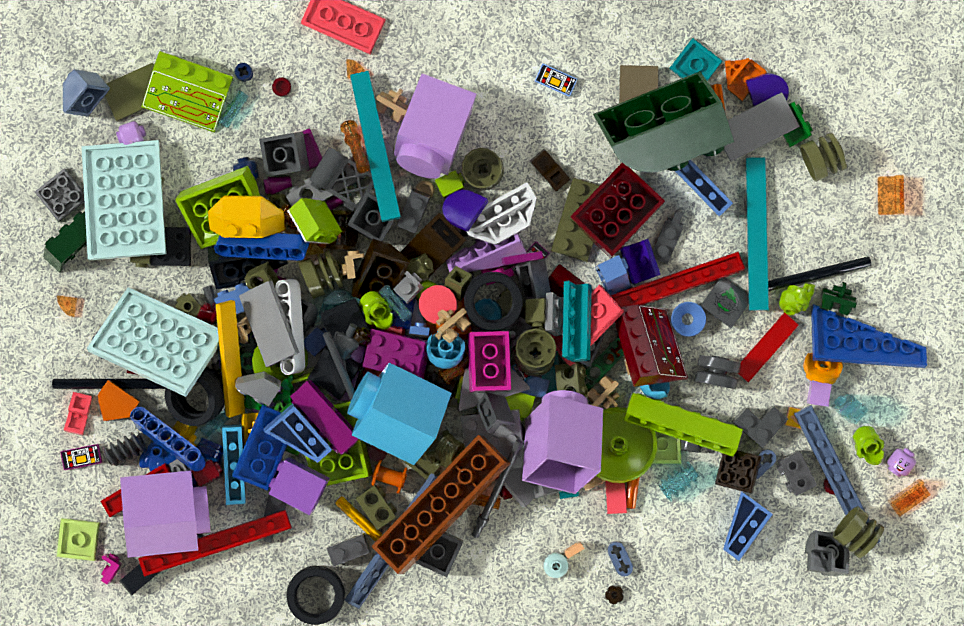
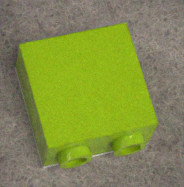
(314, 221)

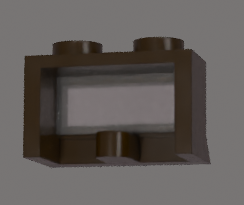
(348, 237)

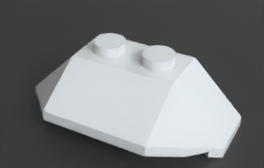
(505, 216)

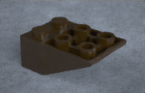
(437, 240)

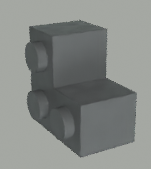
(760, 429)

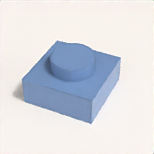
(419, 329)

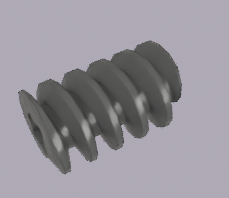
(125, 449)

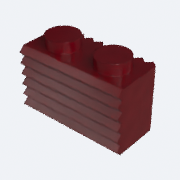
(208, 474)

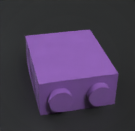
(298, 485)

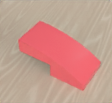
(78, 413)
(615, 497)

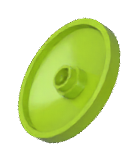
(626, 448)

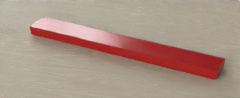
(681, 281)
(219, 542)

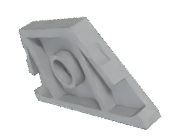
(470, 400)

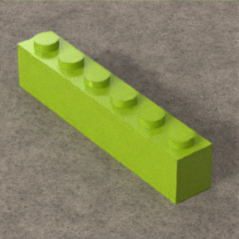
(683, 424)

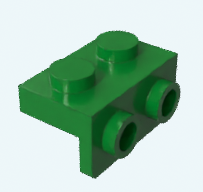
(800, 133)

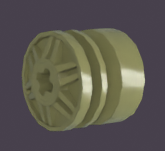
(827, 155)
(483, 157)
(321, 274)
(537, 342)
(858, 532)

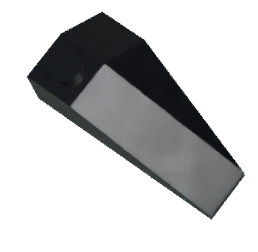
(232, 270)

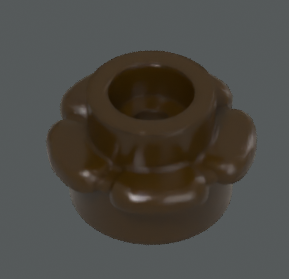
(362, 335)
(609, 594)

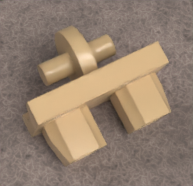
(393, 101)
(446, 331)
(609, 385)

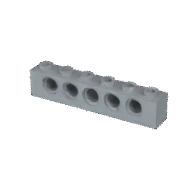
(296, 193)

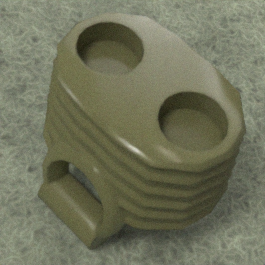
(446, 450)

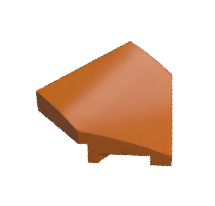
(738, 72)
(115, 402)

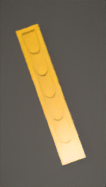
(229, 357)

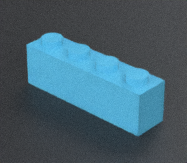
(231, 451)

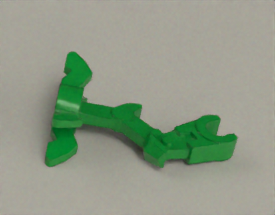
(285, 396)

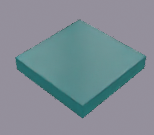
(695, 59)

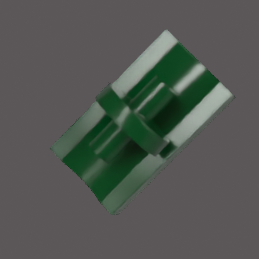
(838, 295)

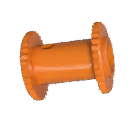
(389, 476)

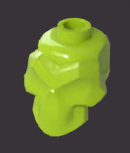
(796, 298)
(376, 310)
(868, 445)

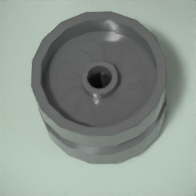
(717, 371)

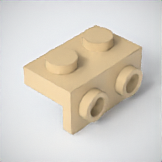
(348, 267)

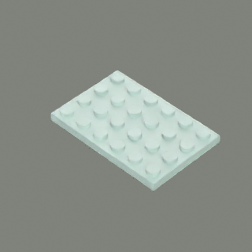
(123, 200)
(156, 341)

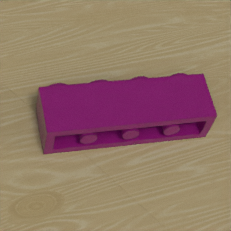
(325, 417)

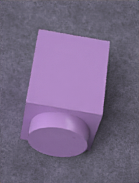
(433, 127)
(563, 442)
(163, 513)

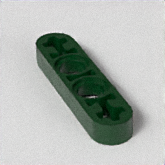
(599, 362)

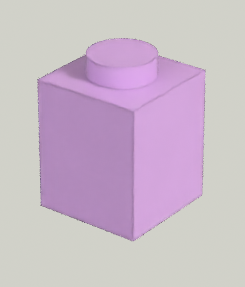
(819, 393)

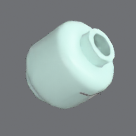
(552, 558)

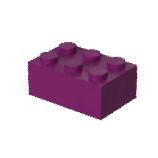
(396, 349)

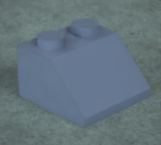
(83, 92)

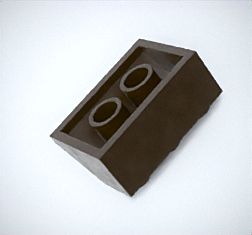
(379, 267)

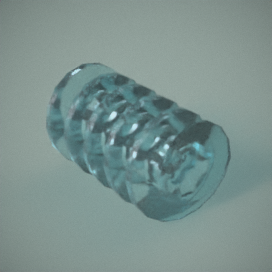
(678, 481)

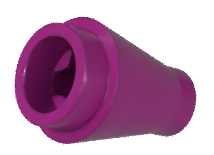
(276, 184)

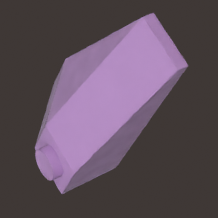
(486, 255)

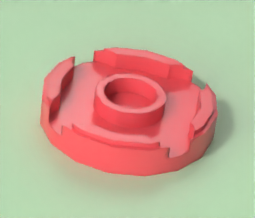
(436, 299)

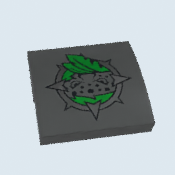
(726, 302)

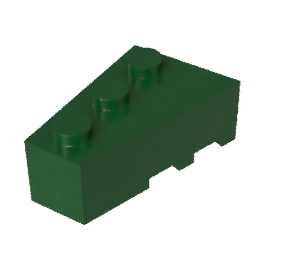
(67, 243)

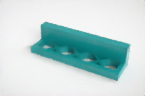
(576, 321)

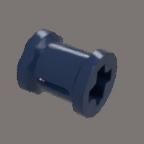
(242, 66)

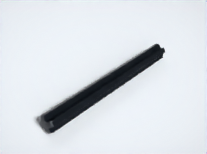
(819, 273)
(99, 383)

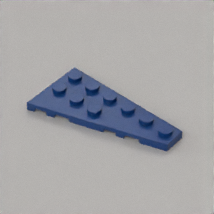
(855, 342)

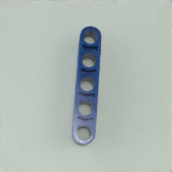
(270, 247)
(171, 445)

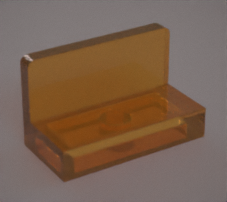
(891, 195)
(909, 497)

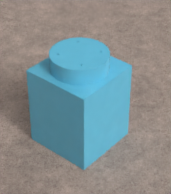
(398, 412)

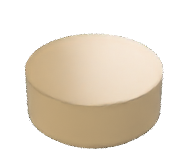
(426, 187)

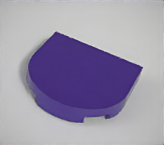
(765, 87)
(463, 208)

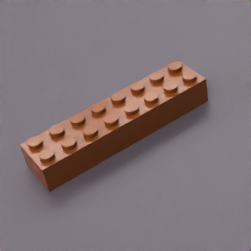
(440, 504)

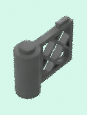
(328, 172)

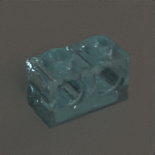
(850, 408)

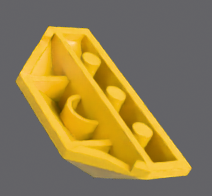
(245, 217)

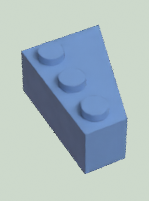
(614, 275)
(297, 432)
(746, 525)

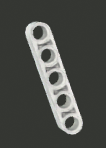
(292, 298)

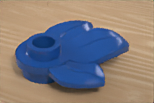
(154, 460)

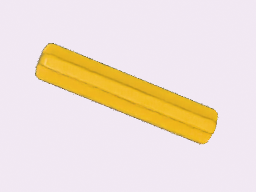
(358, 518)

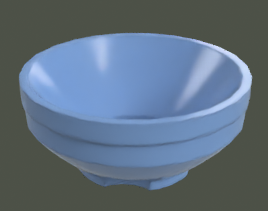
(698, 323)

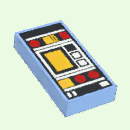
(556, 80)

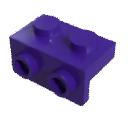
(640, 261)

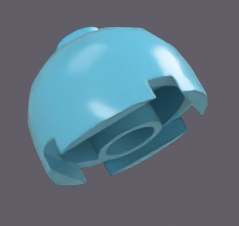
(444, 354)

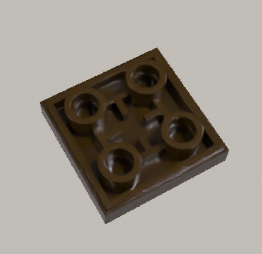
(738, 471)

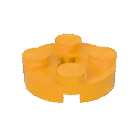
(820, 374)

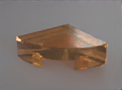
(353, 67)
(67, 305)

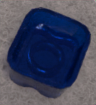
(210, 450)

